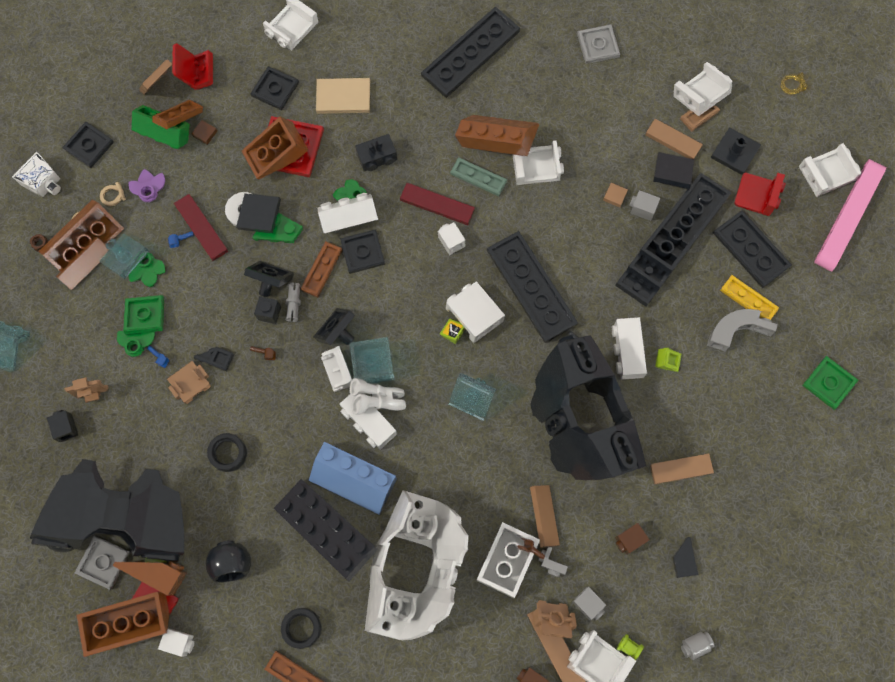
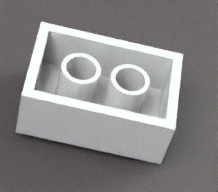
(505, 562)

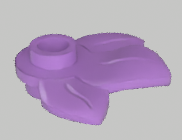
(147, 183)

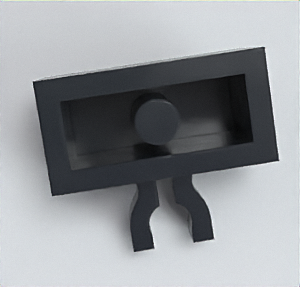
(376, 152)

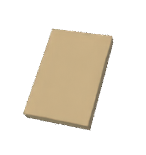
(343, 95)

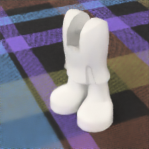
(381, 397)

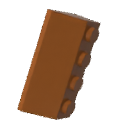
(497, 134)
(70, 242)
(123, 623)

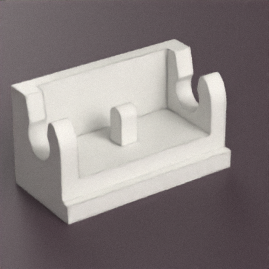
(336, 369)

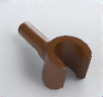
(269, 353)
(529, 547)

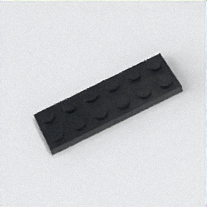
(470, 52)
(532, 286)
(325, 530)

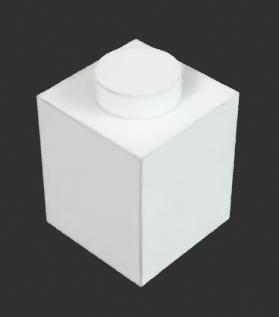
(451, 238)
(176, 642)

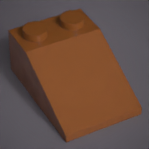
(274, 148)
(160, 576)

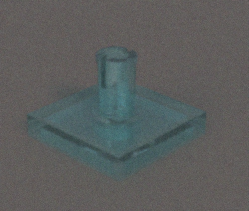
(123, 255)
(472, 396)

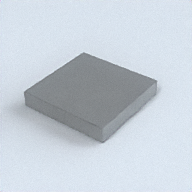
(598, 44)
(99, 560)

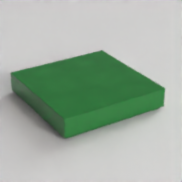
(143, 314)
(830, 382)

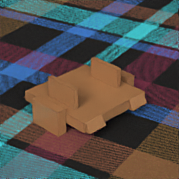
(188, 382)
(88, 389)
(554, 619)

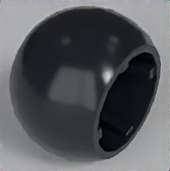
(228, 562)

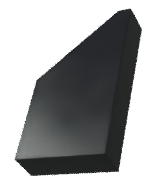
(216, 357)
(684, 560)

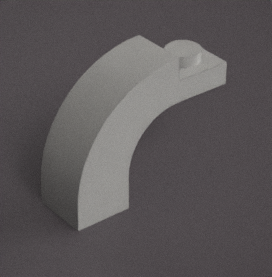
(741, 319)

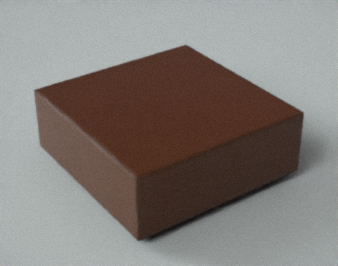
(204, 132)

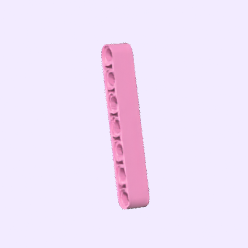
(850, 215)

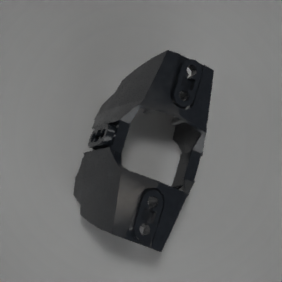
(572, 450)
(144, 516)

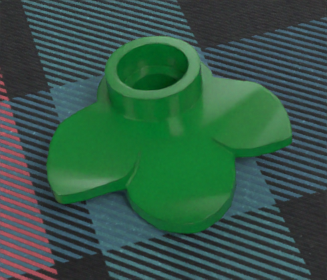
(350, 190)
(147, 272)
(129, 340)

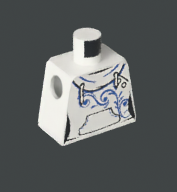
(38, 176)

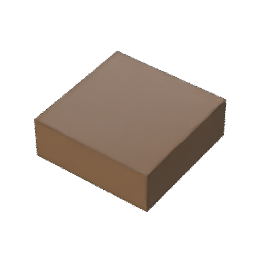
(615, 195)

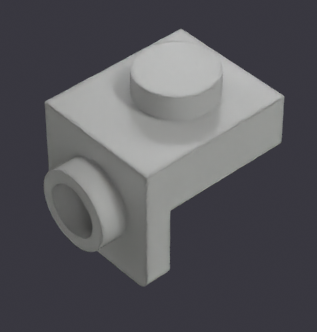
(554, 568)

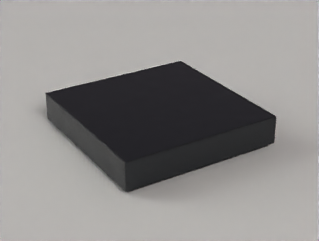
(274, 88)
(88, 144)
(673, 170)
(258, 213)
(362, 251)

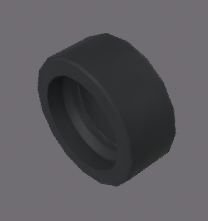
(211, 452)
(286, 624)

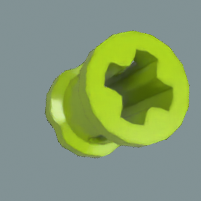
(630, 647)

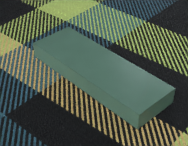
(478, 176)

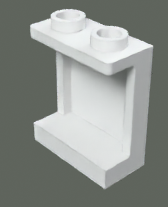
(291, 24)
(703, 90)
(539, 166)
(830, 170)
(475, 311)
(599, 661)

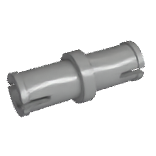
(293, 302)

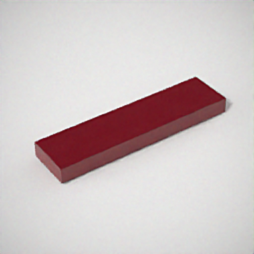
(437, 204)
(201, 227)

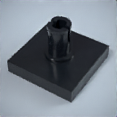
(735, 151)
(268, 275)
(335, 327)

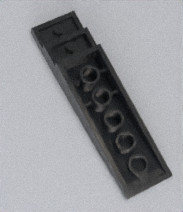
(672, 239)

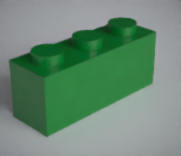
(142, 123)

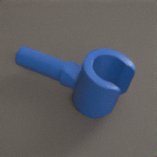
(174, 239)
(161, 359)

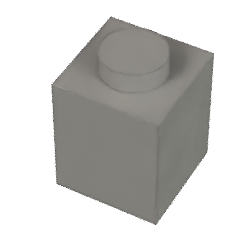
(644, 205)
(589, 604)

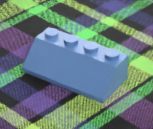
(352, 478)

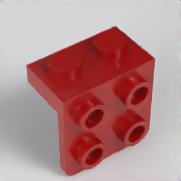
(192, 69)
(759, 193)

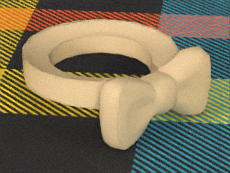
(118, 187)

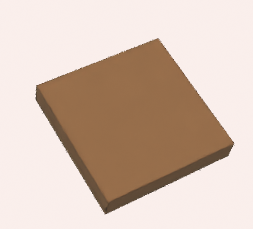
(155, 76)

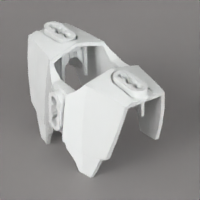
(417, 613)

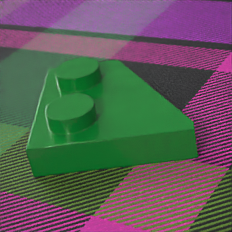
(284, 230)

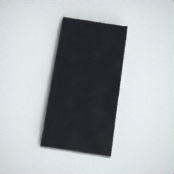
(752, 249)

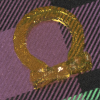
(800, 77)

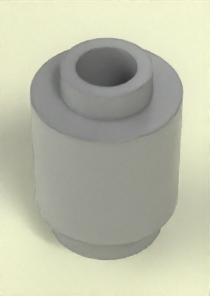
(697, 645)

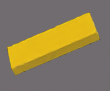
(748, 297)

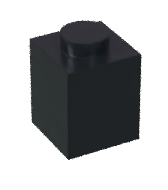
(267, 310)
(62, 426)

